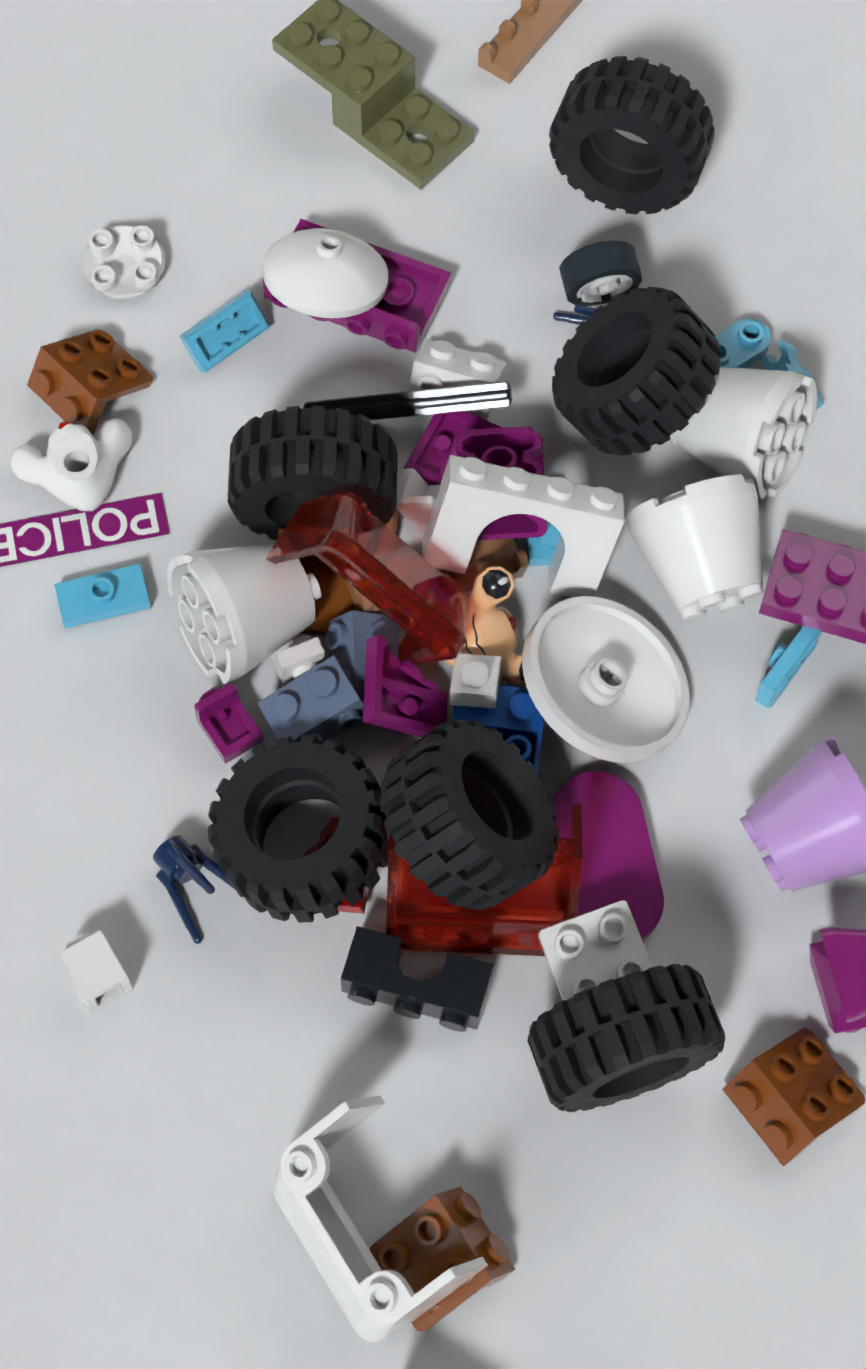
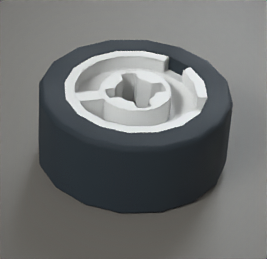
(600, 272)

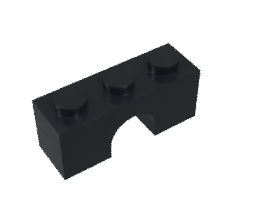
(452, 996)

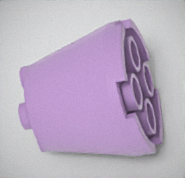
(812, 820)

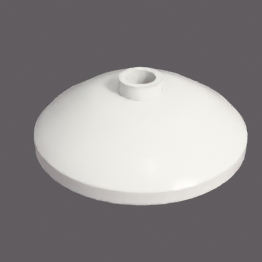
(325, 273)

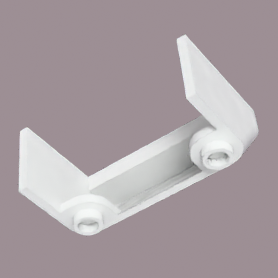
(373, 1299)

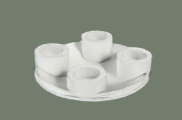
(123, 261)

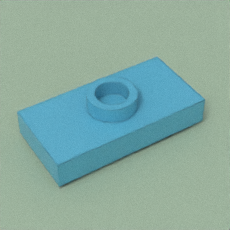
(224, 331)
(102, 596)
(785, 665)

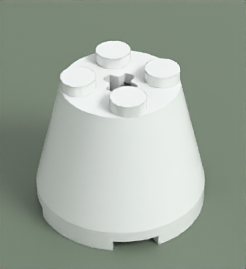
(752, 426)
(703, 544)
(239, 606)

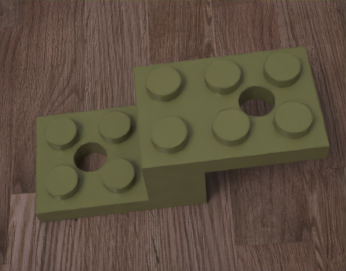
(373, 91)

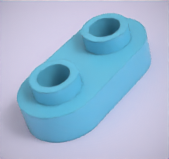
(740, 350)

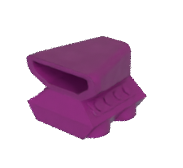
(507, 448)
(841, 977)

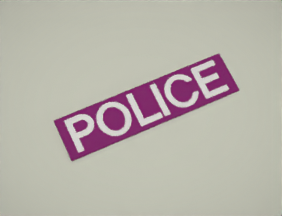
(82, 530)

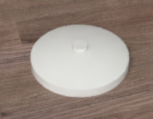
(605, 679)

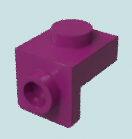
(227, 722)

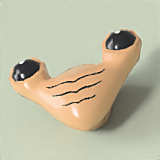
(493, 628)

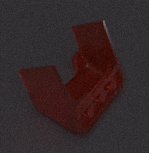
(382, 570)
(505, 929)

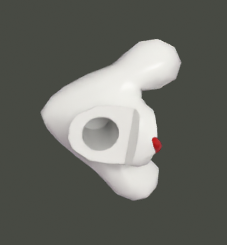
(76, 465)

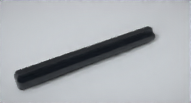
(423, 401)

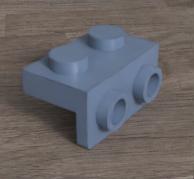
(348, 637)
(314, 704)

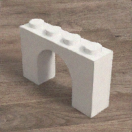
(481, 492)

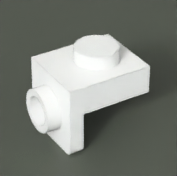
(297, 657)
(475, 680)

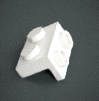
(444, 365)

